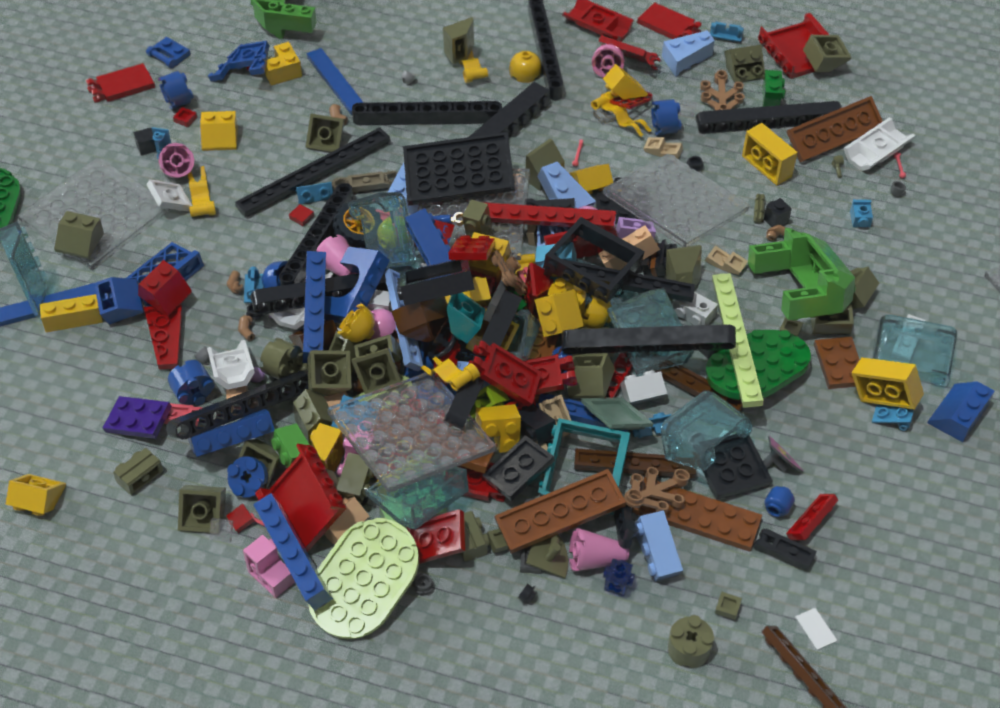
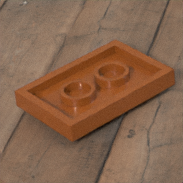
(837, 361)

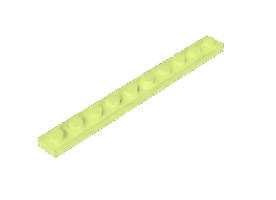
(741, 354)

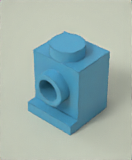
(861, 213)

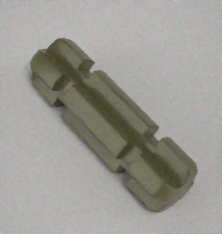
(759, 208)

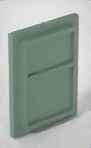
(617, 413)

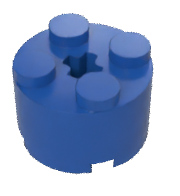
(175, 89)
(665, 117)
(190, 383)

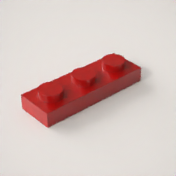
(812, 517)

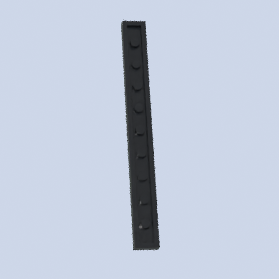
(312, 171)

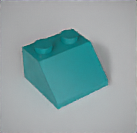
(464, 316)

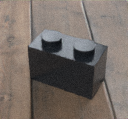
(536, 424)

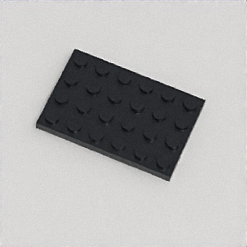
(458, 168)

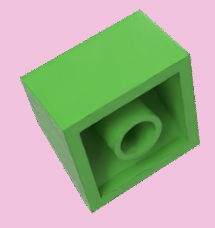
(285, 442)

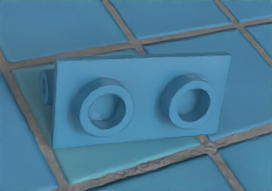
(733, 33)
(161, 138)
(314, 192)
(252, 283)
(657, 420)

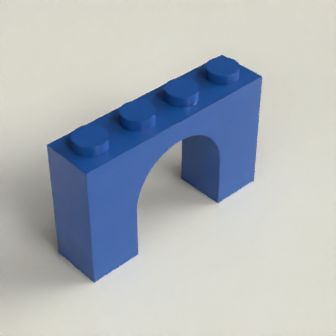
(371, 267)
(232, 433)

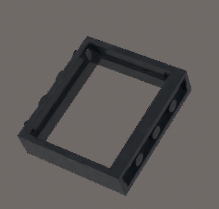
(603, 239)
(434, 281)

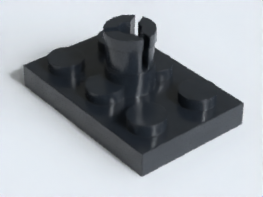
(518, 468)

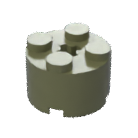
(281, 358)
(690, 642)

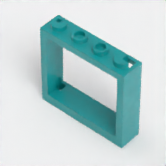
(589, 431)

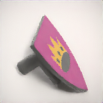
(774, 457)

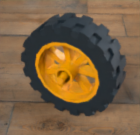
(352, 233)

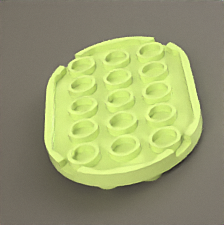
(366, 577)

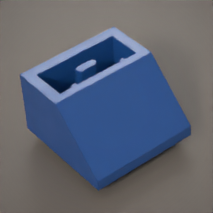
(118, 299)

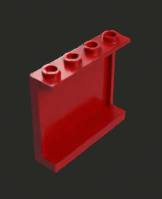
(788, 43)
(307, 496)

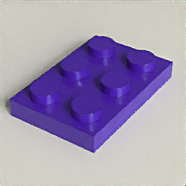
(137, 417)

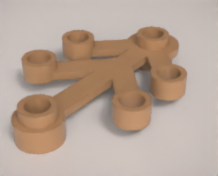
(721, 79)
(508, 269)
(637, 498)

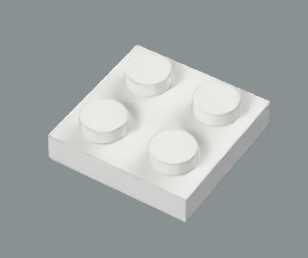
(169, 195)

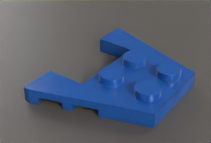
(244, 55)

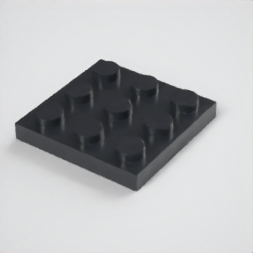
(736, 468)

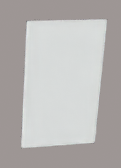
(816, 628)

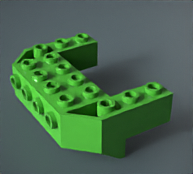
(279, 17)
(824, 277)

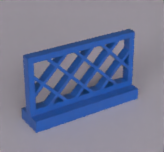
(186, 267)

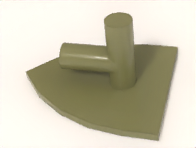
(549, 556)

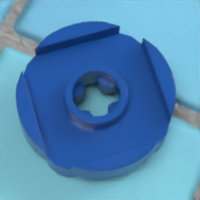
(236, 475)

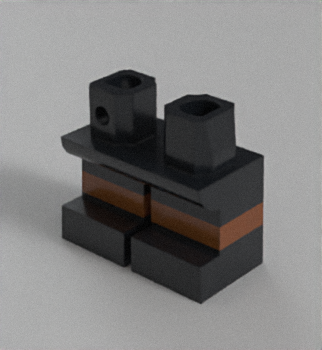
(656, 263)

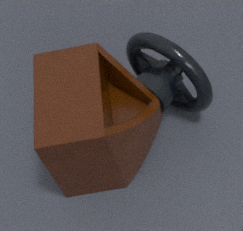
(425, 323)

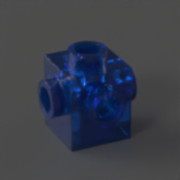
(618, 577)

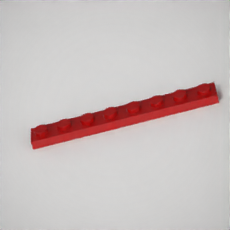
(549, 215)

